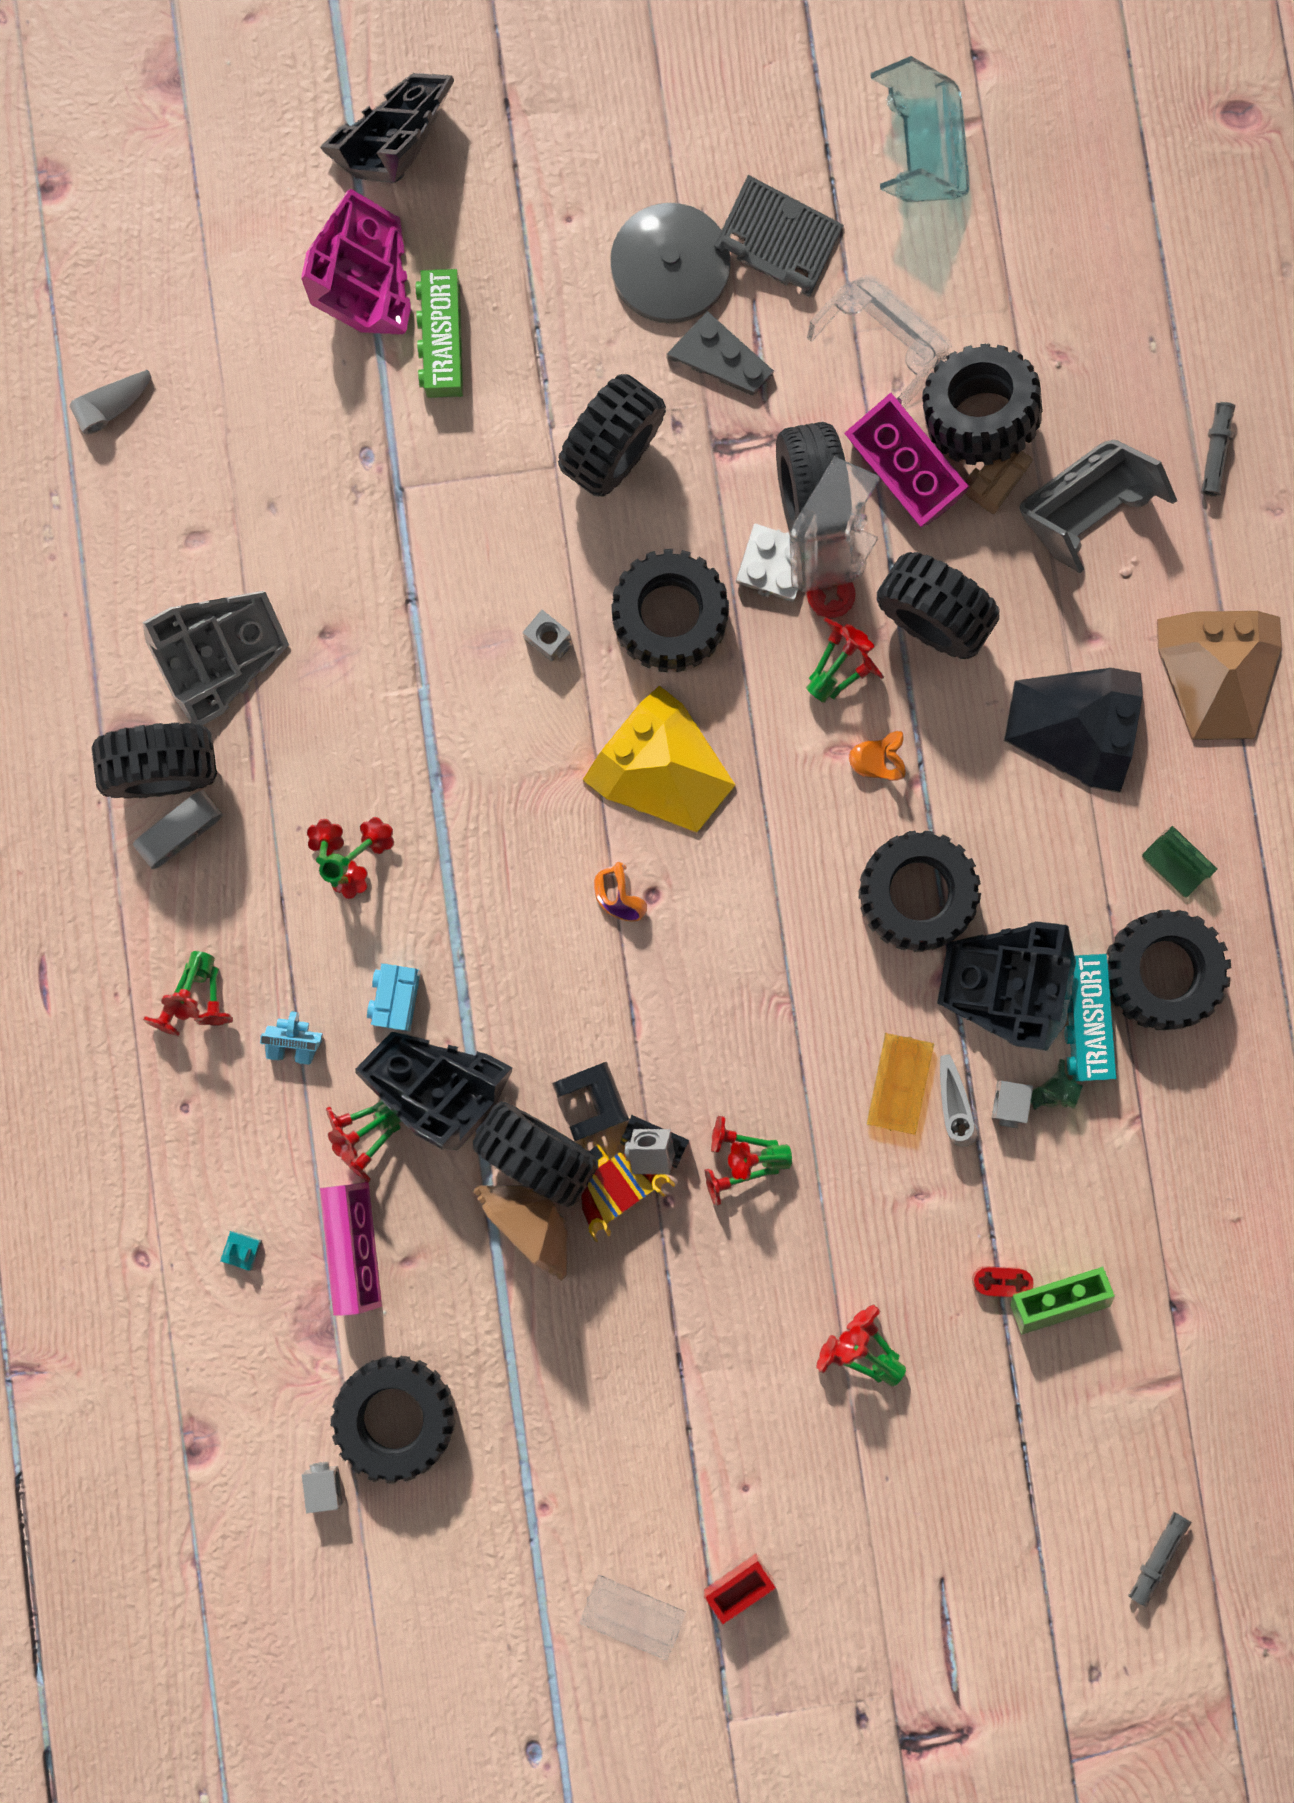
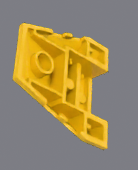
(661, 765)

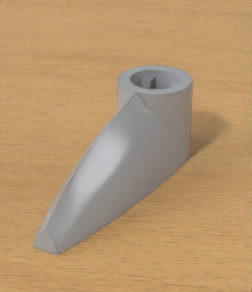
(105, 403)
(955, 1104)

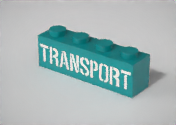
(1090, 1021)

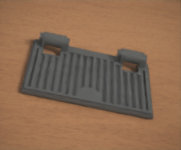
(779, 235)

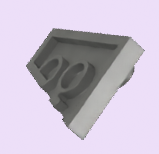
(718, 352)

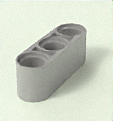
(177, 829)

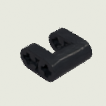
(604, 1097)

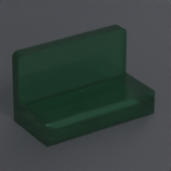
(1178, 861)

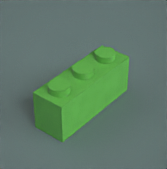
(1062, 1300)

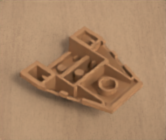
(1220, 668)
(529, 1223)

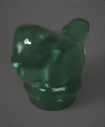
(1057, 1090)

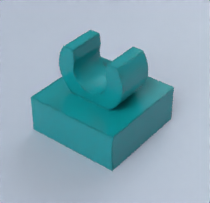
(240, 1250)

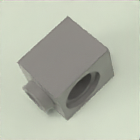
(543, 623)
(1011, 1103)
(650, 1151)
(321, 1488)

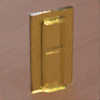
(900, 1083)

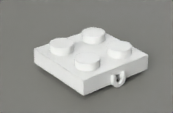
(767, 563)

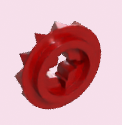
(834, 609)

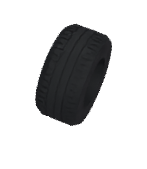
(801, 461)

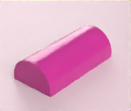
(907, 461)
(350, 1248)

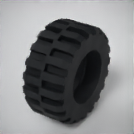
(978, 372)
(611, 435)
(670, 570)
(938, 605)
(154, 760)
(945, 858)
(1207, 961)
(535, 1154)
(362, 1449)

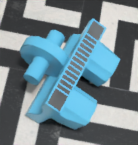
(291, 1034)

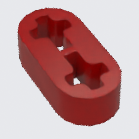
(1001, 1273)

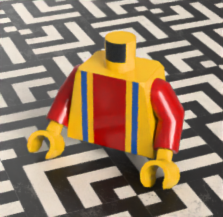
(615, 1190)

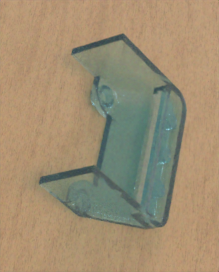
(932, 129)

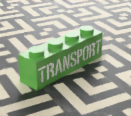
(441, 333)

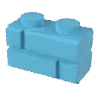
(394, 997)

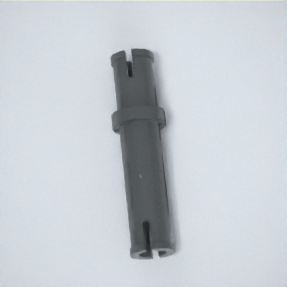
(1219, 436)
(1162, 1554)

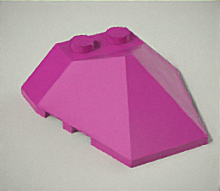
(357, 268)

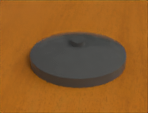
(669, 263)

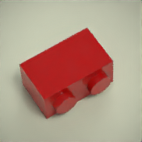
(739, 1589)

